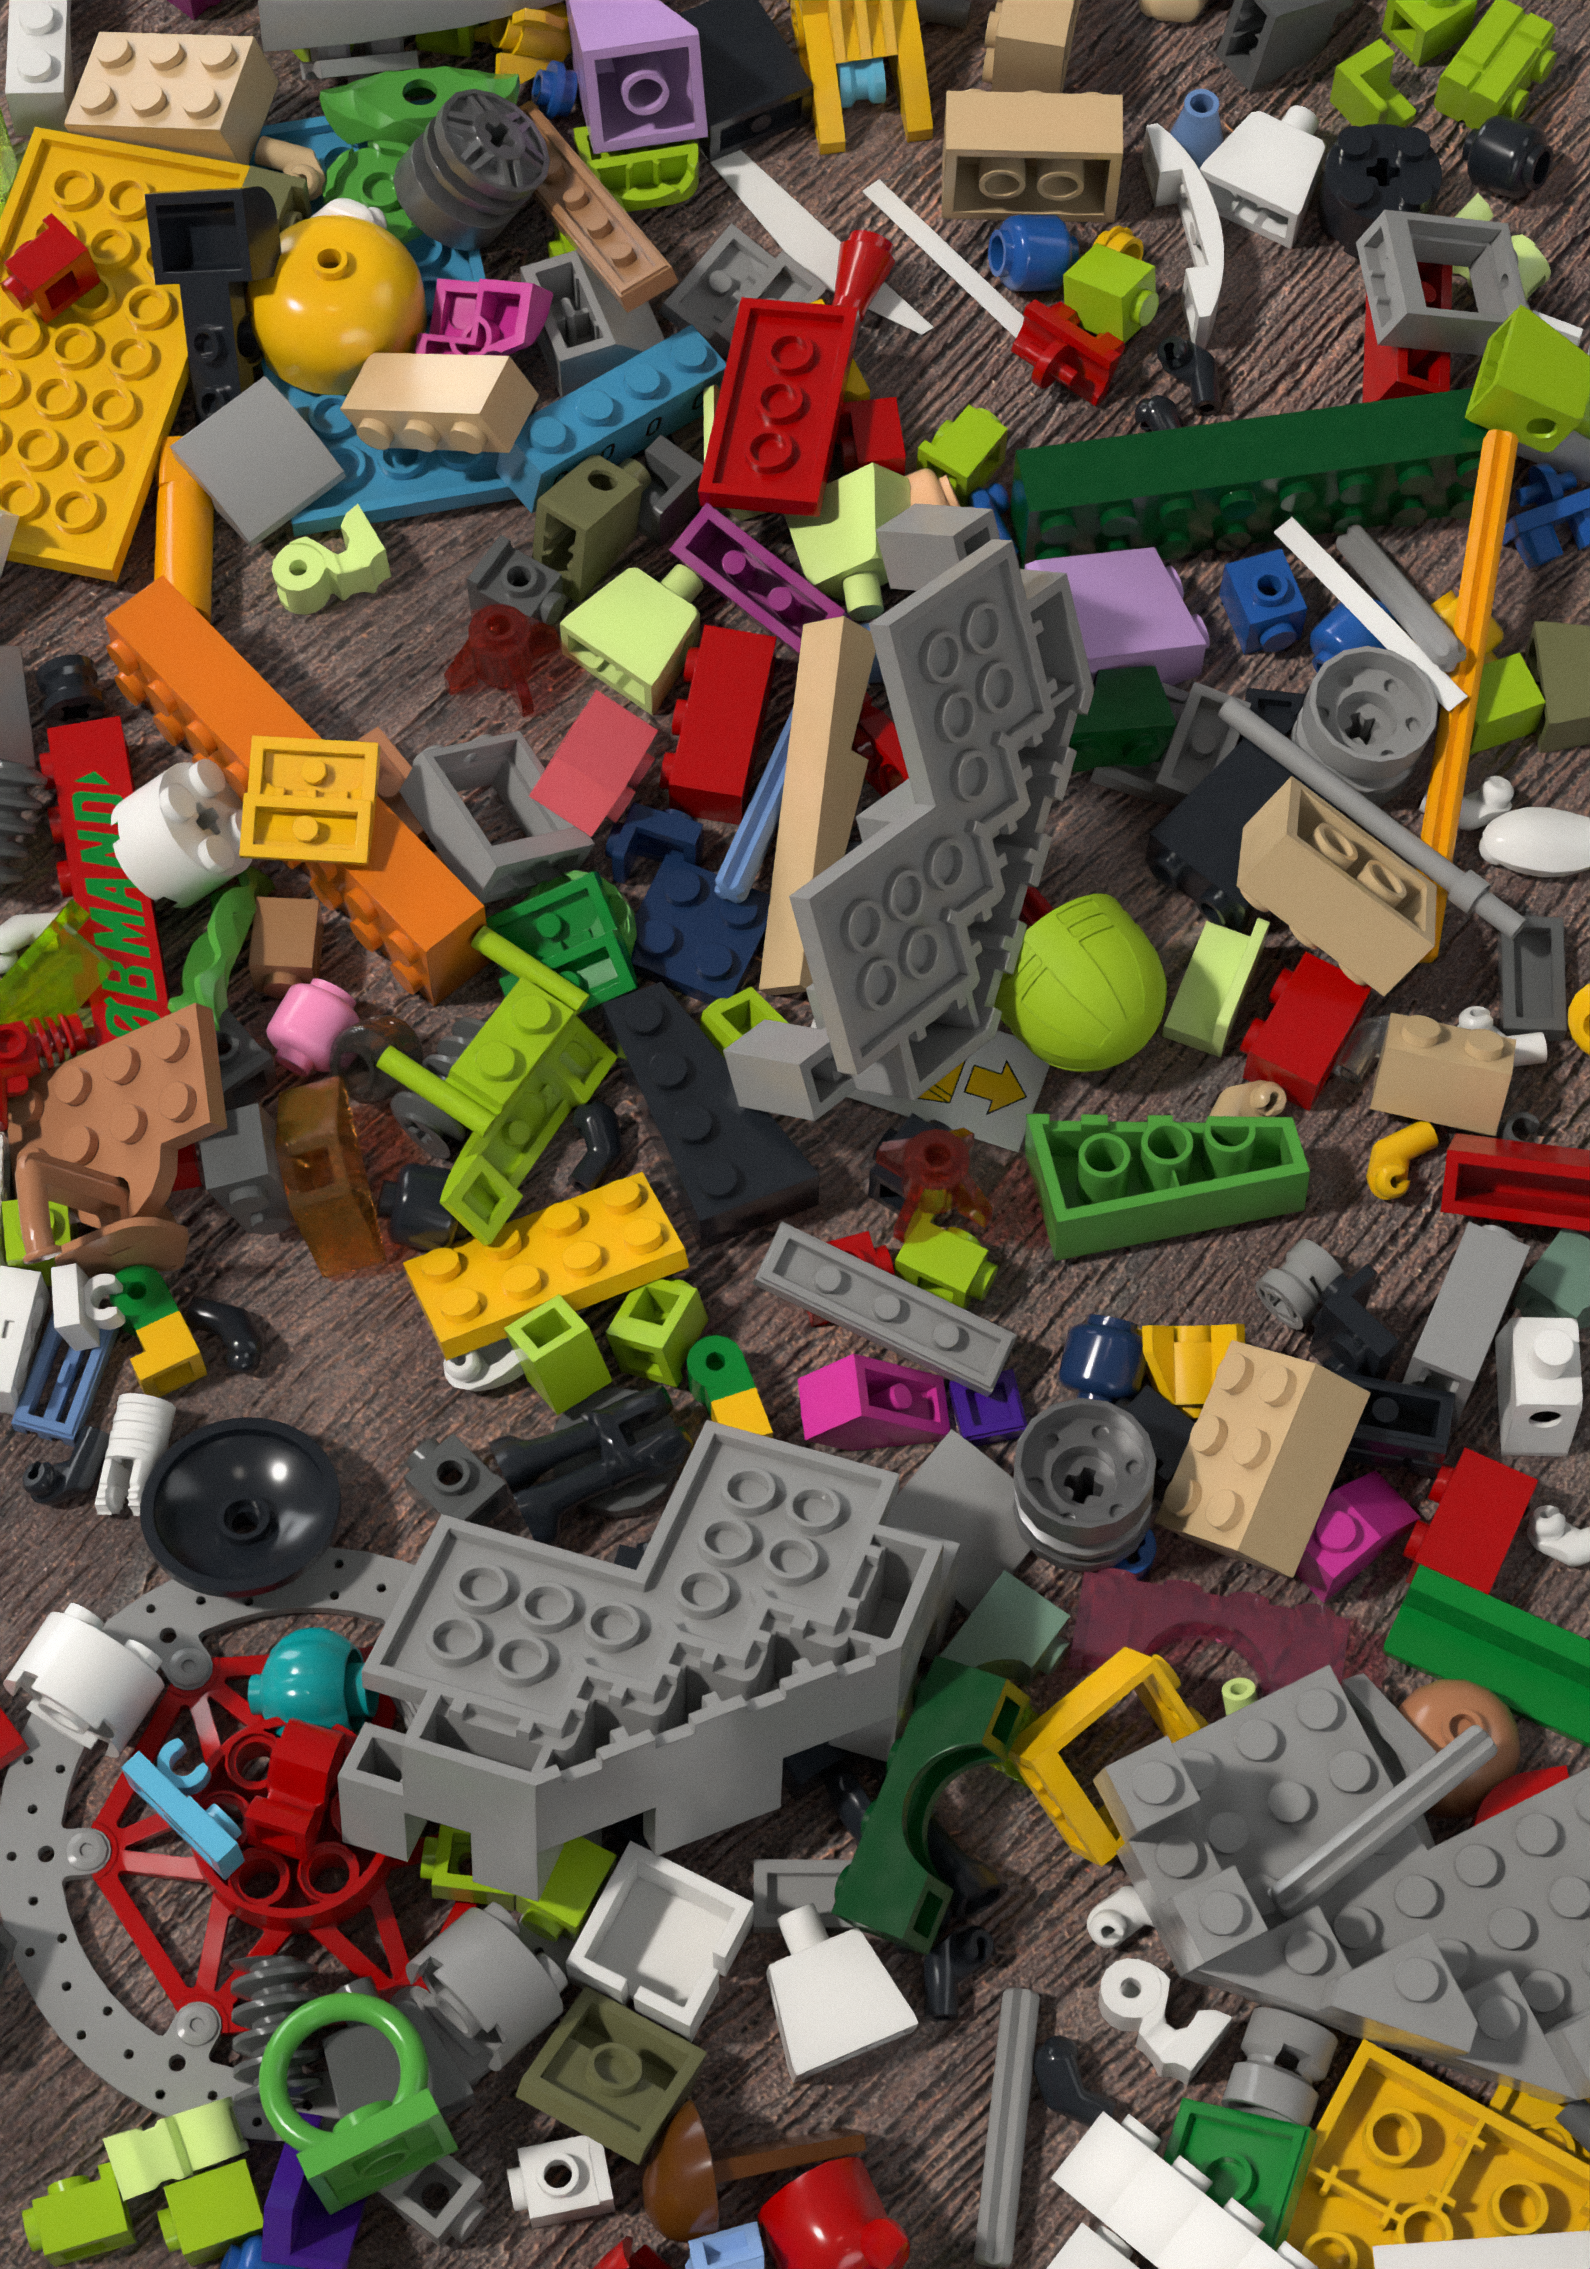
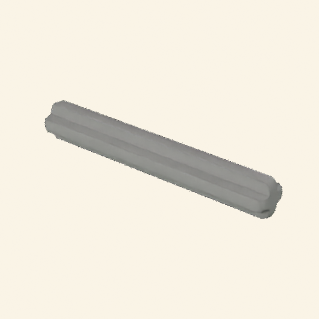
(1401, 598)
(1382, 1821)
(1007, 2128)

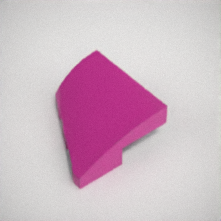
(484, 317)

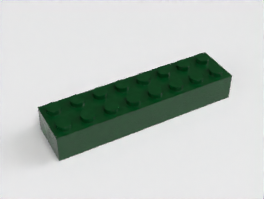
(1247, 478)

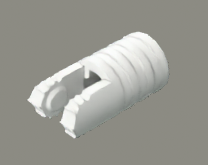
(134, 1447)

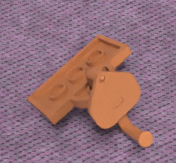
(108, 1142)

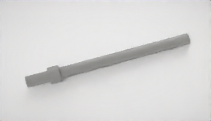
(1466, 889)

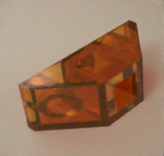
(327, 1177)

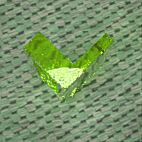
(54, 972)

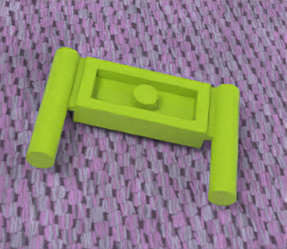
(505, 1047)

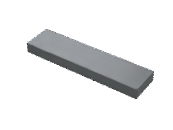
(885, 1309)

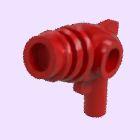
(23, 1050)

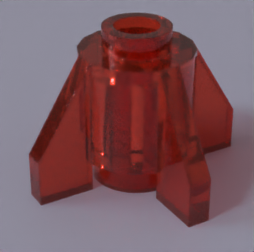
(501, 652)
(934, 1177)

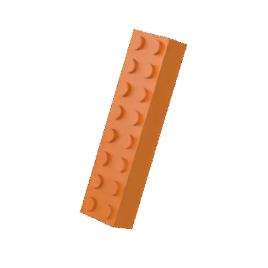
(213, 706)

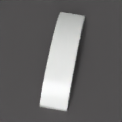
(1174, 180)

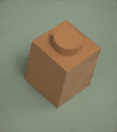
(285, 944)

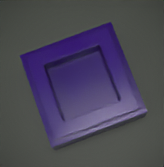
(989, 1418)

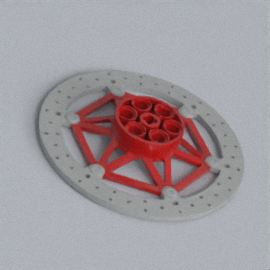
(104, 1856)

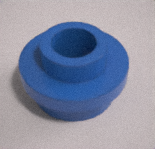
(555, 90)

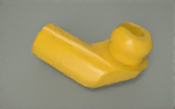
(1391, 1159)

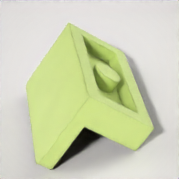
(1215, 987)

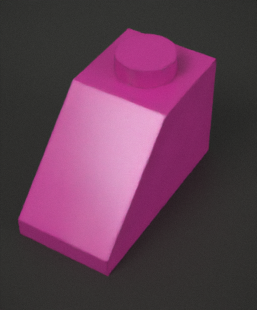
(872, 1405)
(1353, 1531)

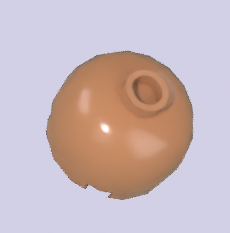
(1444, 1712)

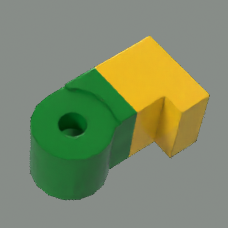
(152, 1316)
(725, 1386)

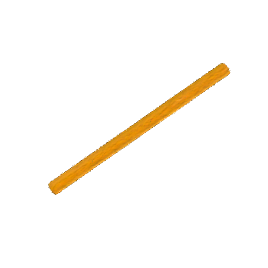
(1472, 629)

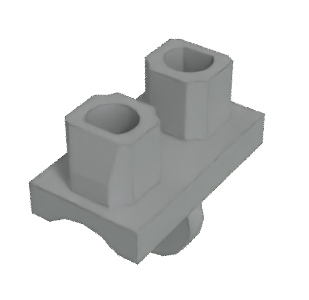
(379, 57)

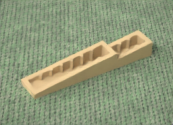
(819, 785)

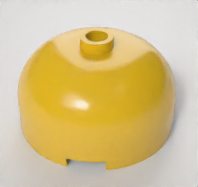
(335, 301)

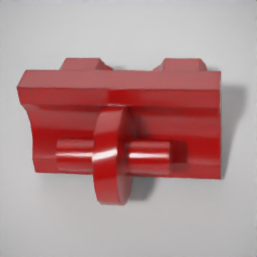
(1067, 353)

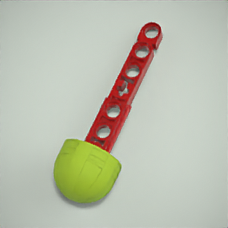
(1085, 972)

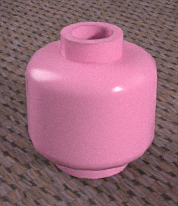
(308, 1025)

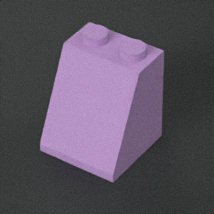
(636, 73)
(1132, 613)

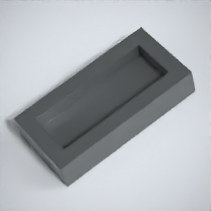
(1533, 979)

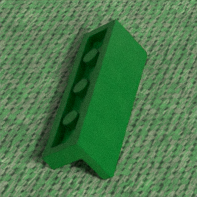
(1478, 1638)

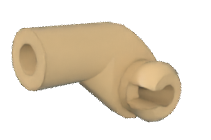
(291, 160)
(1251, 1100)

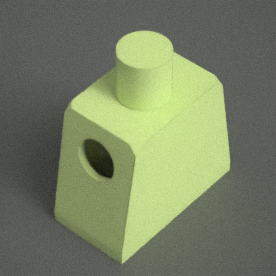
(841, 545)
(636, 633)

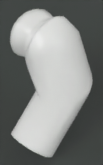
(19, 932)
(1529, 1047)
(1558, 1538)

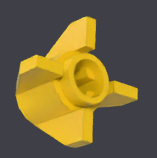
(528, 40)
(1186, 1361)

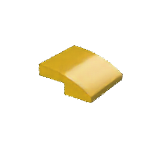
(310, 800)

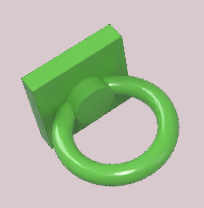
(374, 2141)

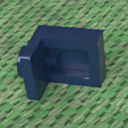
(652, 836)

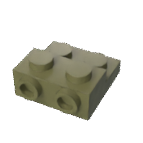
(612, 2075)

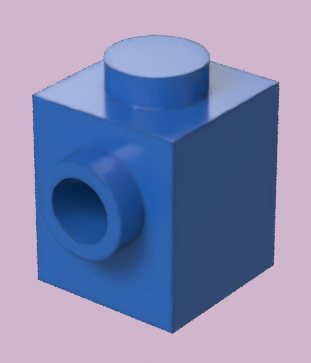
(1263, 602)

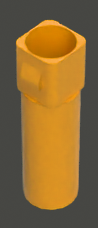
(183, 531)

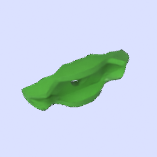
(377, 107)
(214, 952)

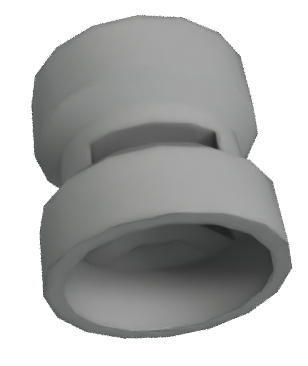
(1296, 1287)

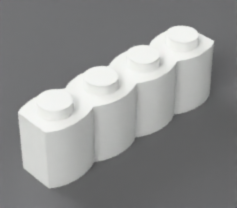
(1164, 2206)

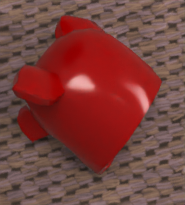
(832, 2222)

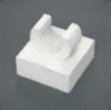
(77, 1305)

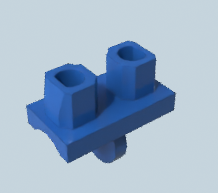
(1534, 529)

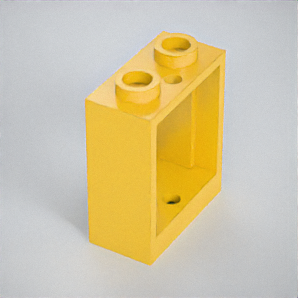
(1035, 1750)

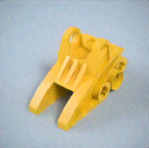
(854, 31)

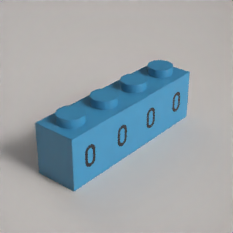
(613, 414)

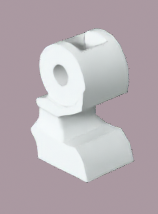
(1135, 1999)

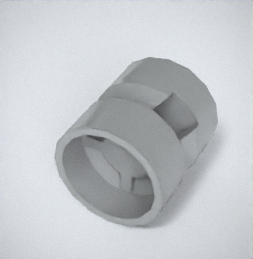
(1270, 2090)

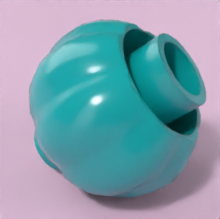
(314, 1679)

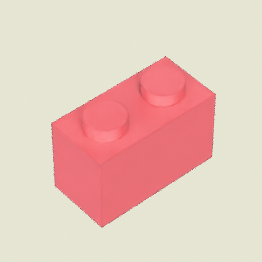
(595, 765)

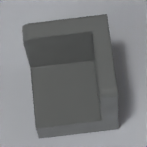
(672, 491)

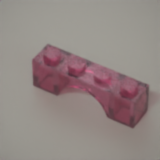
(1146, 1616)

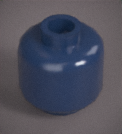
(1103, 1359)

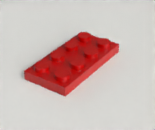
(779, 407)

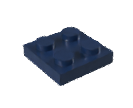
(693, 936)

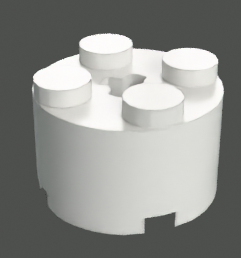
(181, 833)
(87, 1680)

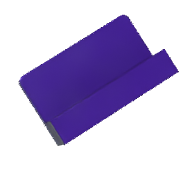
(298, 2225)

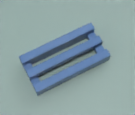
(49, 1425)

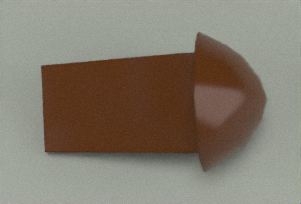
(684, 2171)

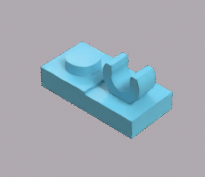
(208, 1831)

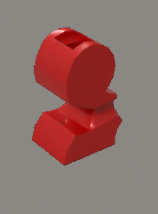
(298, 1789)

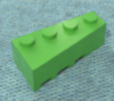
(1160, 1178)

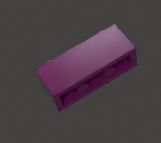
(752, 578)

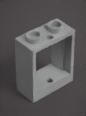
(1394, 287)
(513, 770)
(1467, 1312)

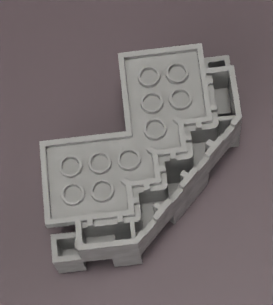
(927, 909)
(664, 1690)
(1428, 1952)

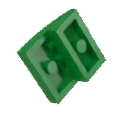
(573, 935)

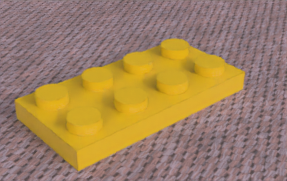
(572, 1249)

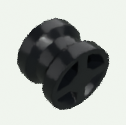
(70, 690)

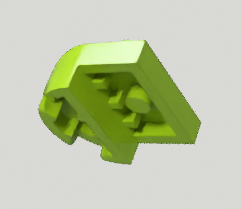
(645, 174)

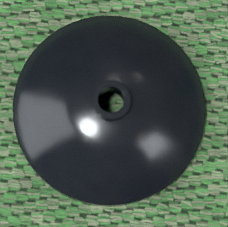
(234, 1478)

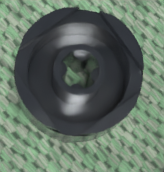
(1374, 172)

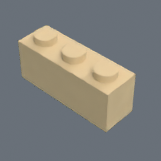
(439, 402)

